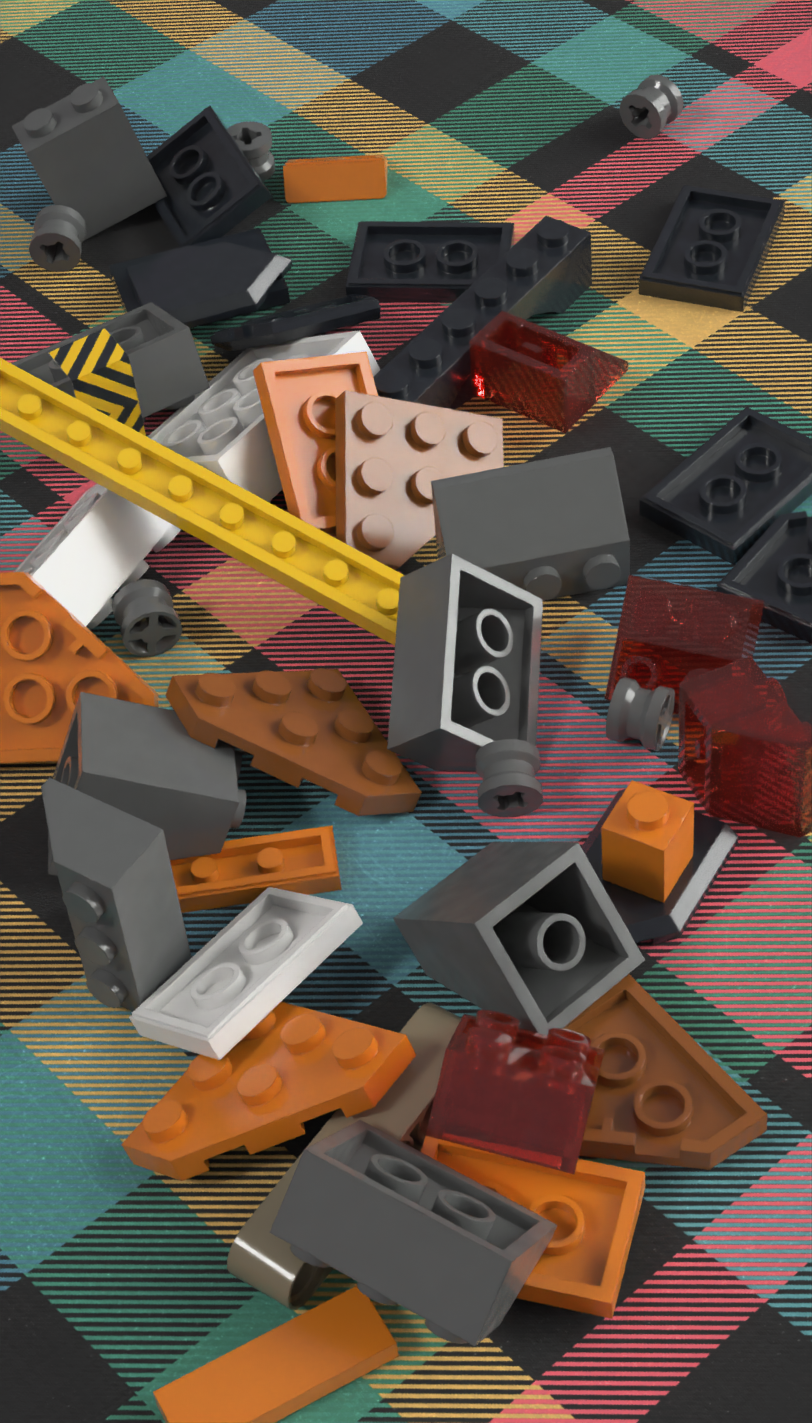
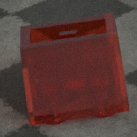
(540, 371)
(680, 633)
(746, 749)
(516, 1090)

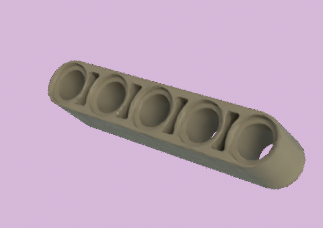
(402, 1113)

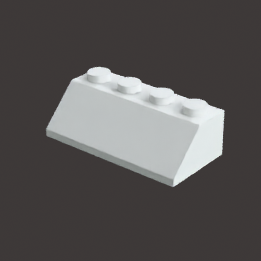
(96, 552)

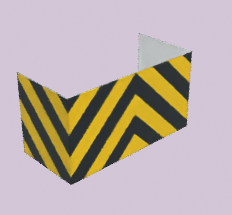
(102, 377)

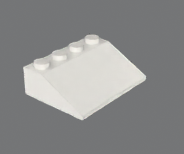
(226, 423)

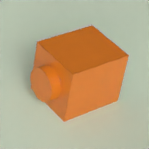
(647, 841)

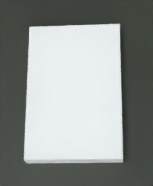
(245, 971)

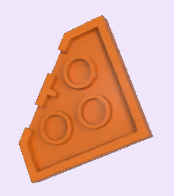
(44, 668)
(266, 1087)

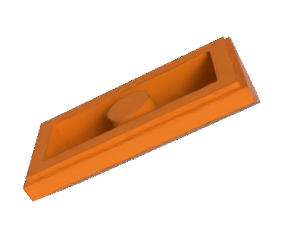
(335, 178)

